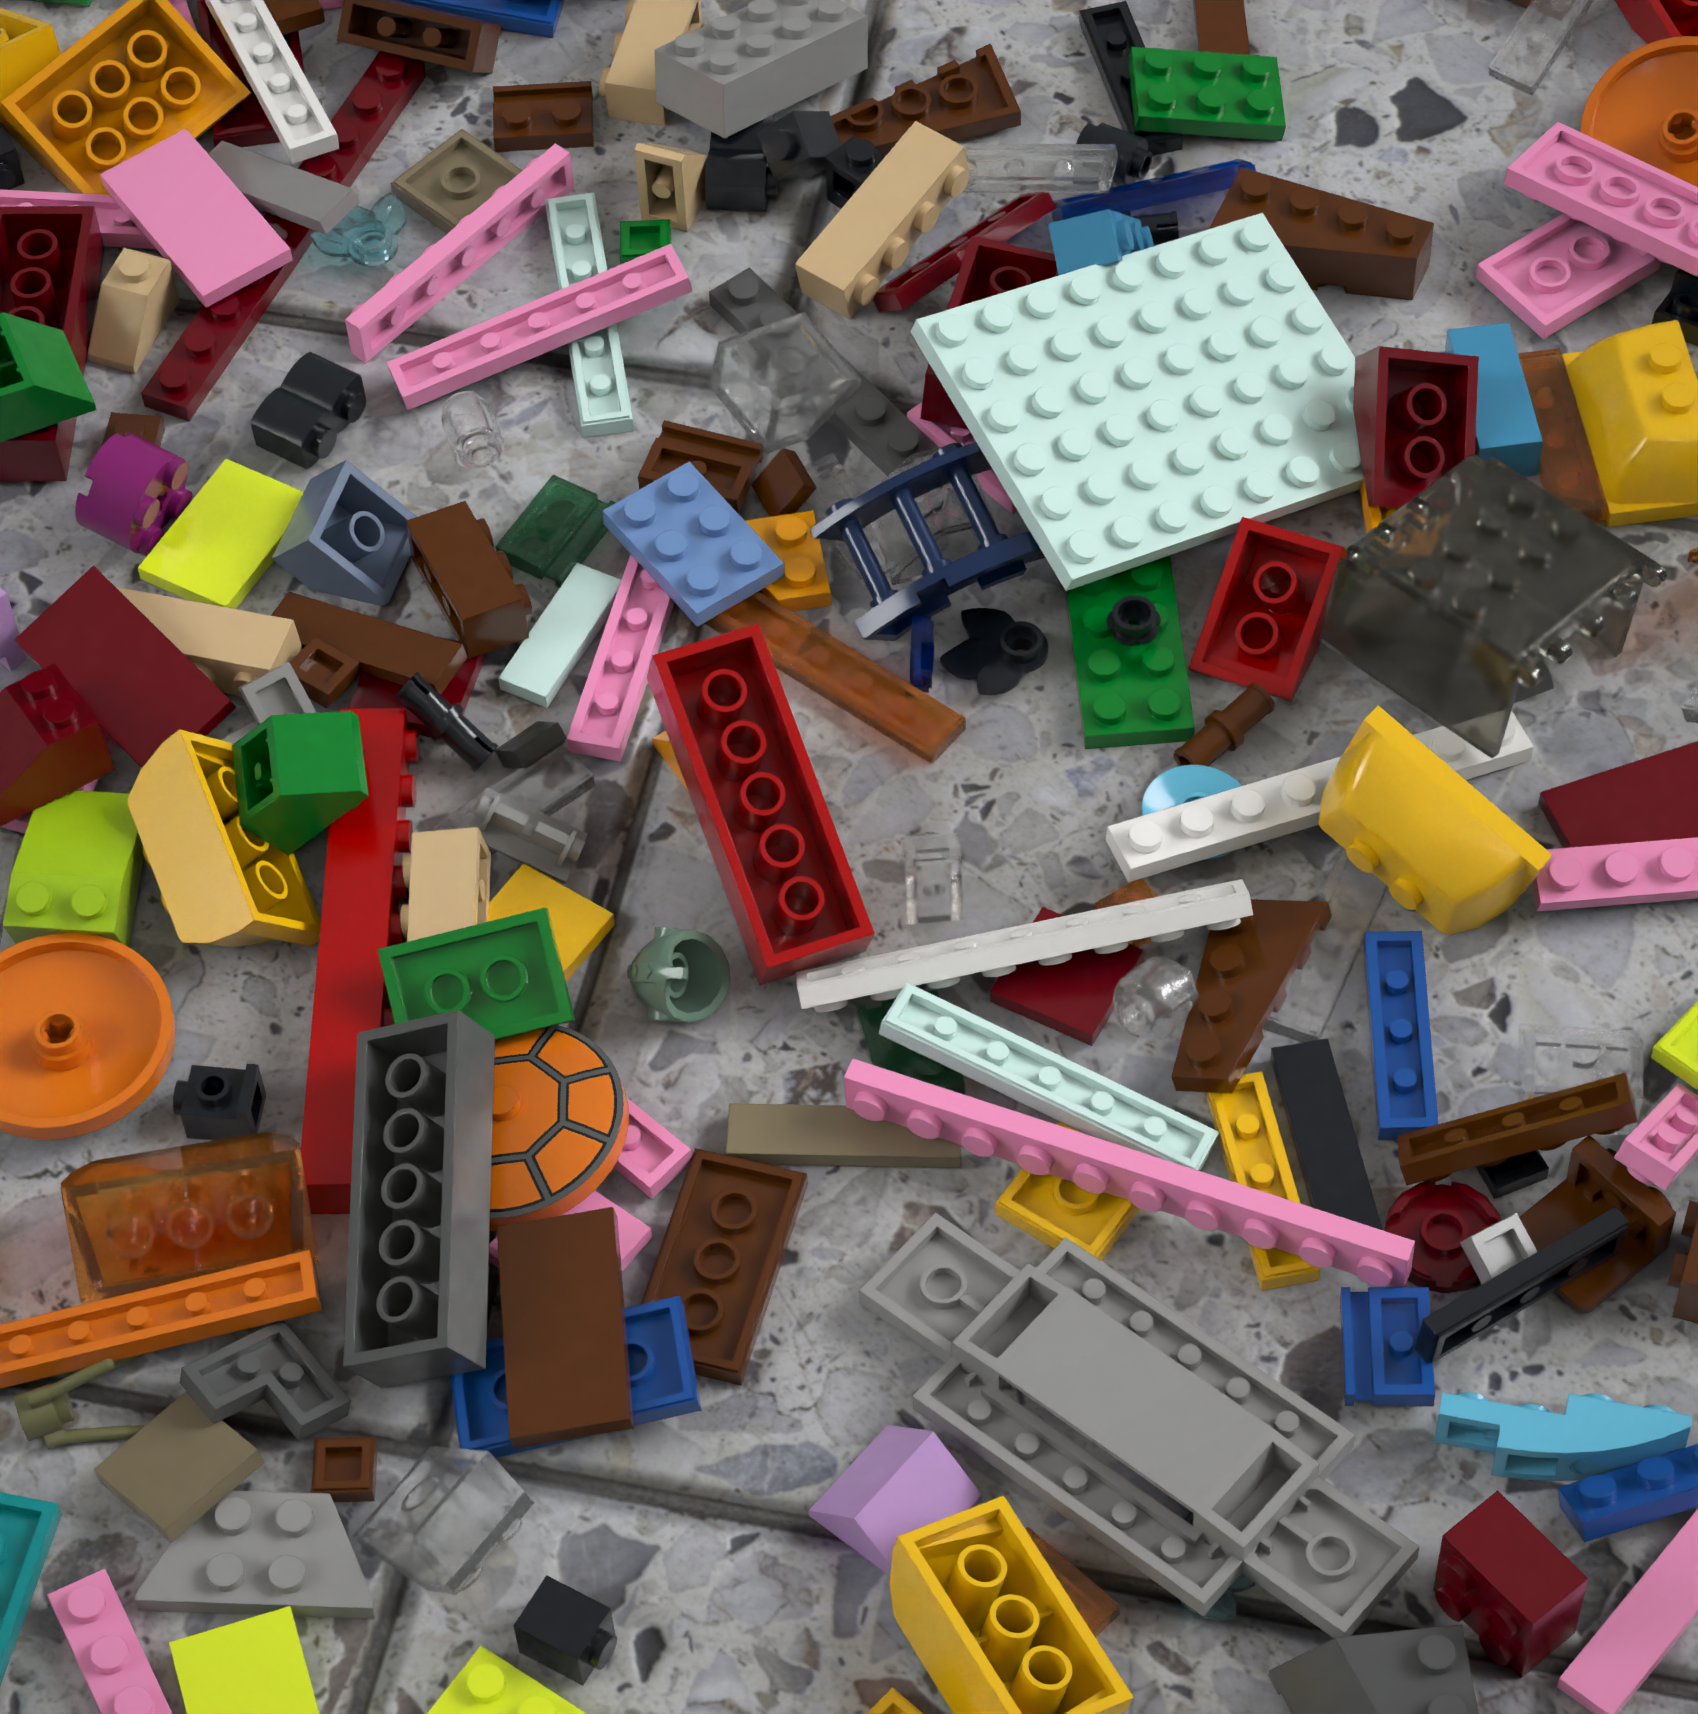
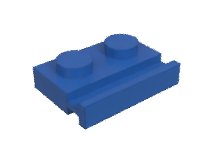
(1380, 1349)

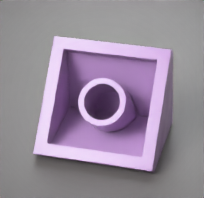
(892, 1489)

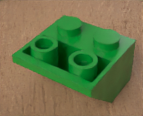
(37, 378)
(299, 775)

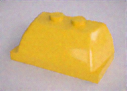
(1640, 421)
(1425, 829)
(210, 870)
(997, 1620)

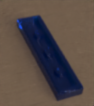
(1153, 190)

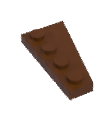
(955, 103)
(1240, 987)

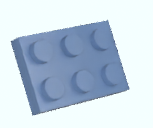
(693, 543)

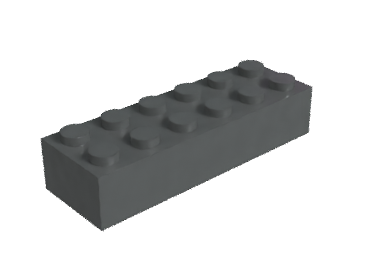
(420, 1201)

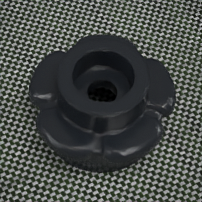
(1137, 611)

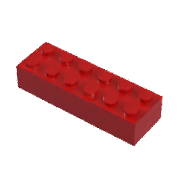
(759, 804)

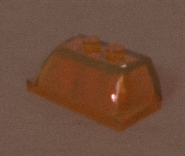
(185, 1212)

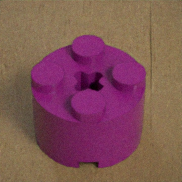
(133, 492)

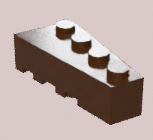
(1335, 236)

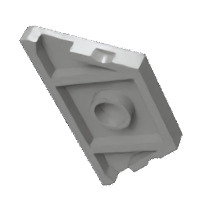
(259, 1557)

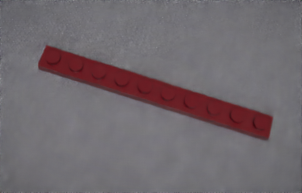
(223, 327)

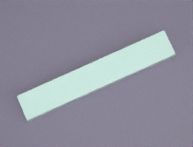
(597, 357)
(1044, 1079)

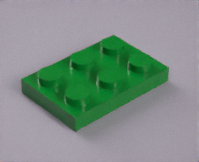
(1206, 93)
(494, 972)

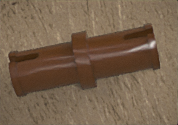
(1226, 728)

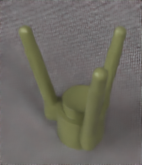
(49, 1408)

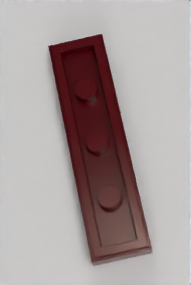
(948, 259)

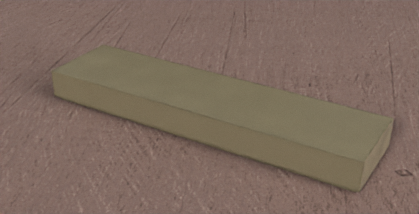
(829, 1138)

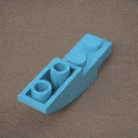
(1550, 1446)

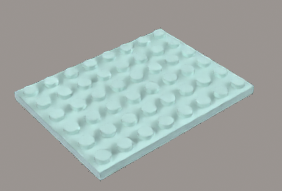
(1154, 397)

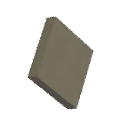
(453, 180)
(178, 1467)

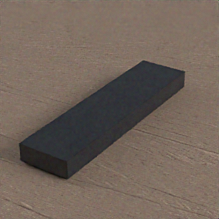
(1110, 35)
(1323, 1131)
(1521, 1286)

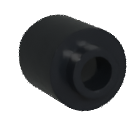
(1132, 150)

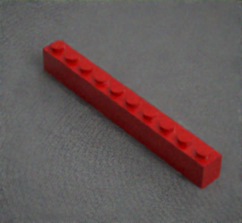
(356, 920)

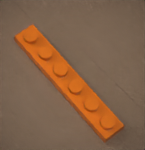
(158, 1318)

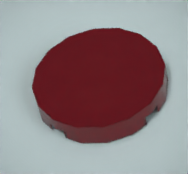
(1437, 1222)

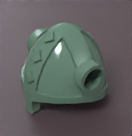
(680, 975)

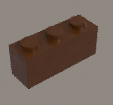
(420, 33)
(469, 579)

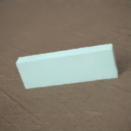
(560, 636)

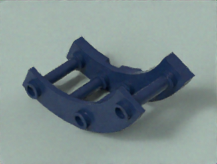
(993, 563)

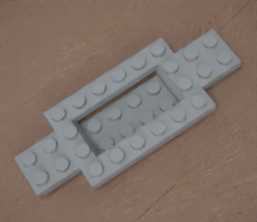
(1155, 1399)

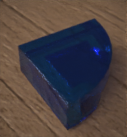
(922, 652)

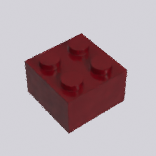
(1508, 1585)

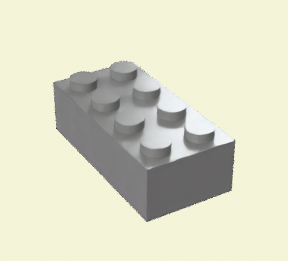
(760, 61)

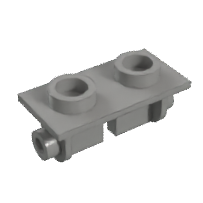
(528, 835)

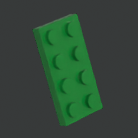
(1130, 690)

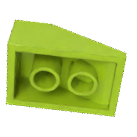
(76, 869)

